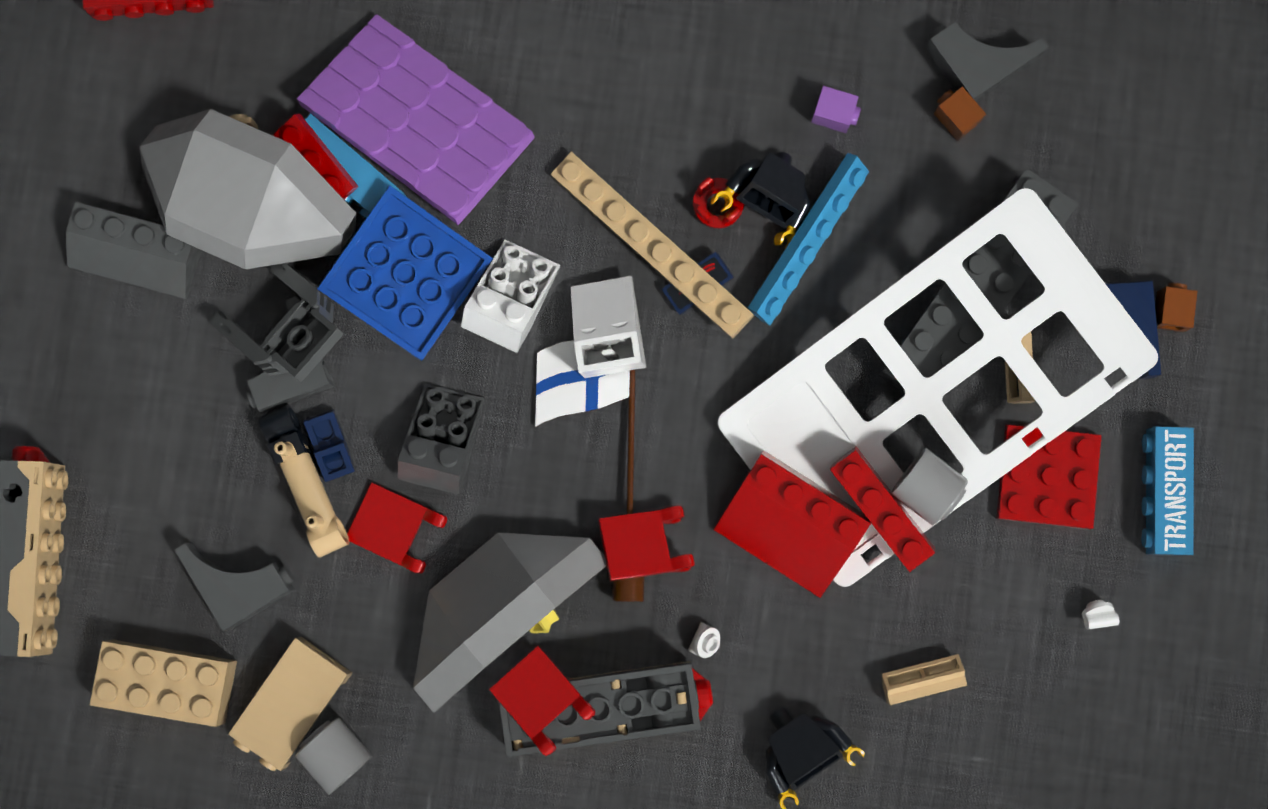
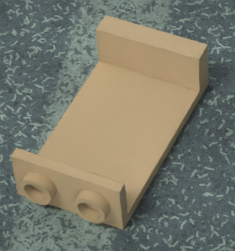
(288, 704)

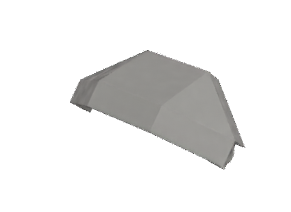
(242, 193)
(494, 603)

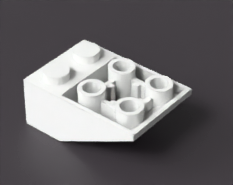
(509, 296)
(606, 327)

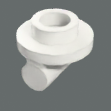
(1099, 615)
(705, 641)

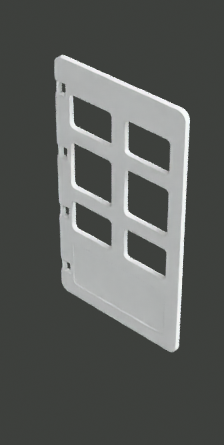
(812, 424)

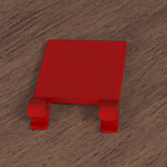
(389, 525)
(638, 544)
(536, 695)

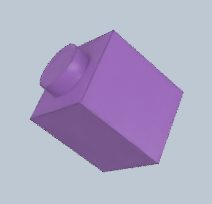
(836, 110)

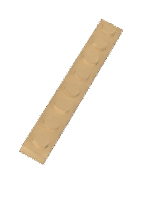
(652, 245)

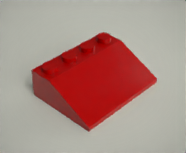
(792, 524)

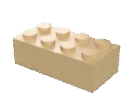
(163, 683)

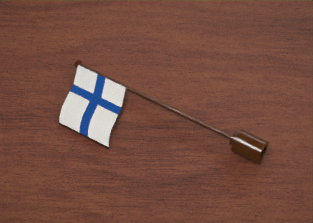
(566, 392)

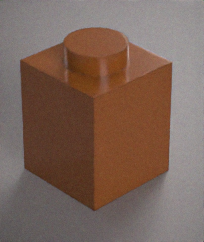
(959, 112)
(1175, 307)

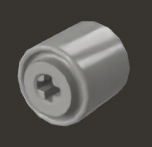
(930, 487)
(332, 754)

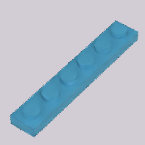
(808, 239)

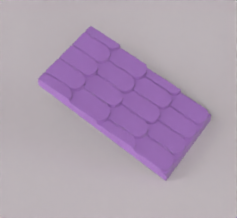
(416, 118)

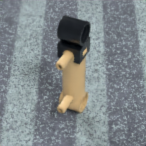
(293, 454)

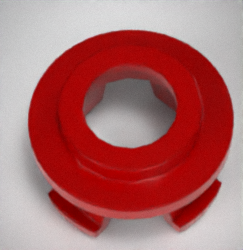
(706, 189)

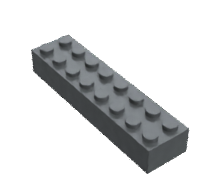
(997, 270)

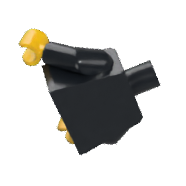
(772, 190)
(803, 750)

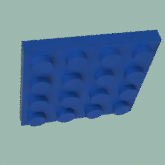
(405, 273)

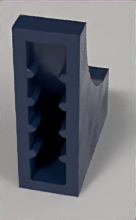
(1139, 303)

